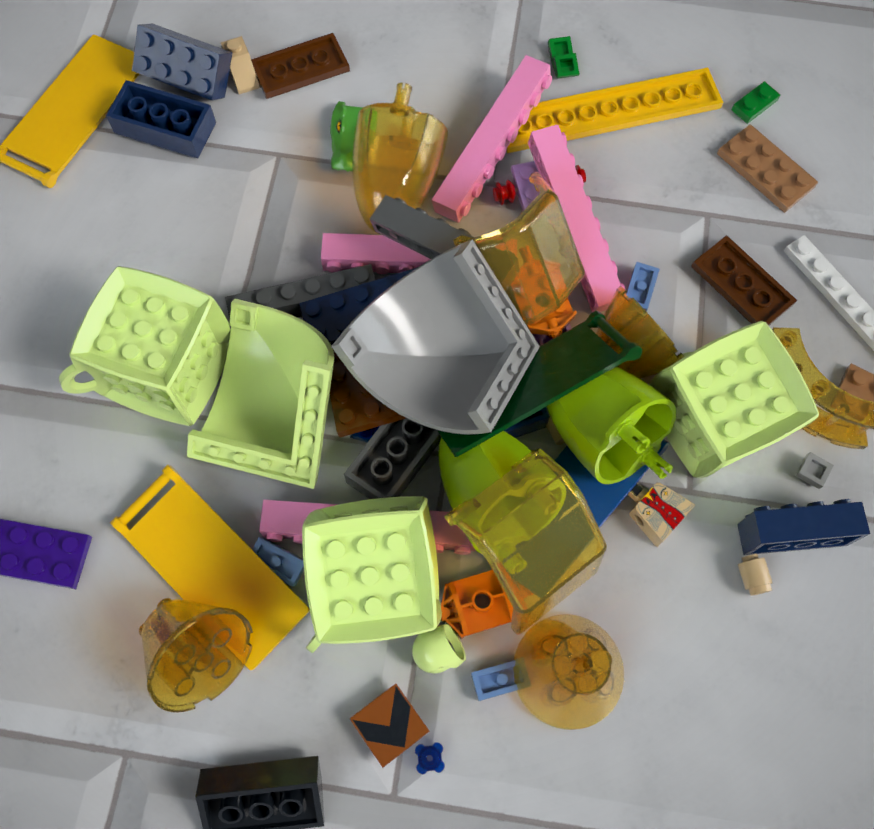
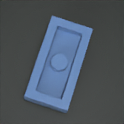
(642, 284)
(282, 562)
(494, 681)

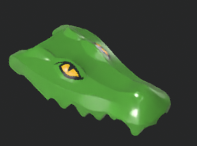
(342, 135)

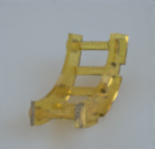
(847, 416)

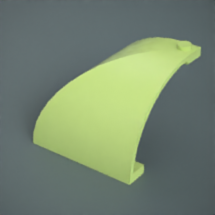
(269, 398)

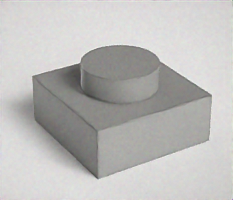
(814, 470)

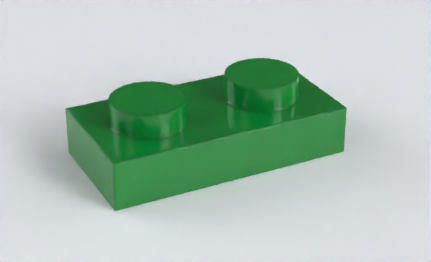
(755, 102)

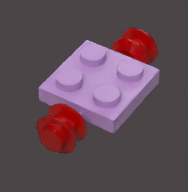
(523, 188)

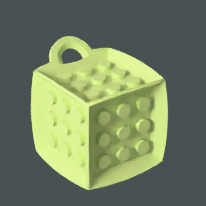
(150, 346)
(734, 398)
(371, 571)

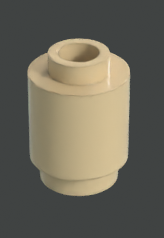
(755, 574)

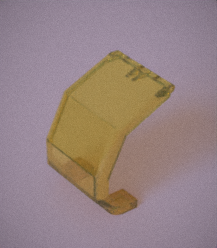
(534, 256)
(534, 535)

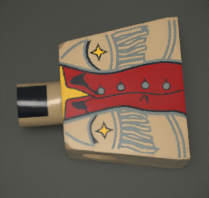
(658, 511)

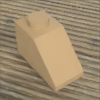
(241, 65)

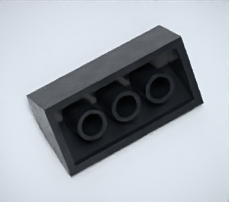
(262, 795)

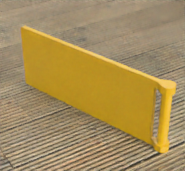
(69, 110)
(211, 562)

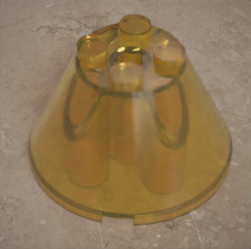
(639, 327)
(192, 652)
(568, 672)

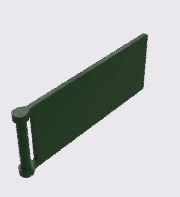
(555, 372)

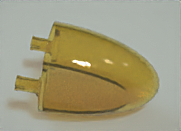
(395, 153)

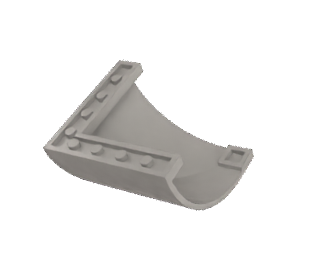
(441, 344)

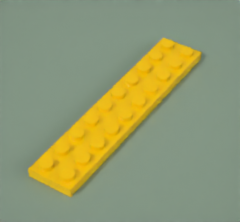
(623, 106)

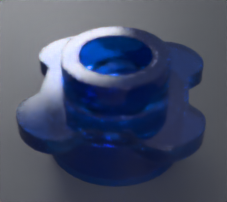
(425, 765)

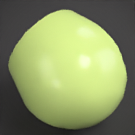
(434, 653)

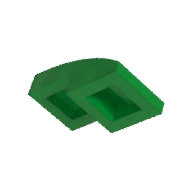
(562, 57)

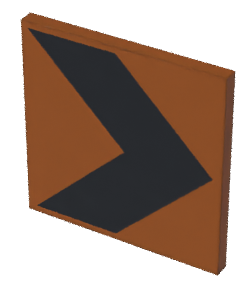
(389, 725)

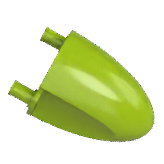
(615, 425)
(478, 468)

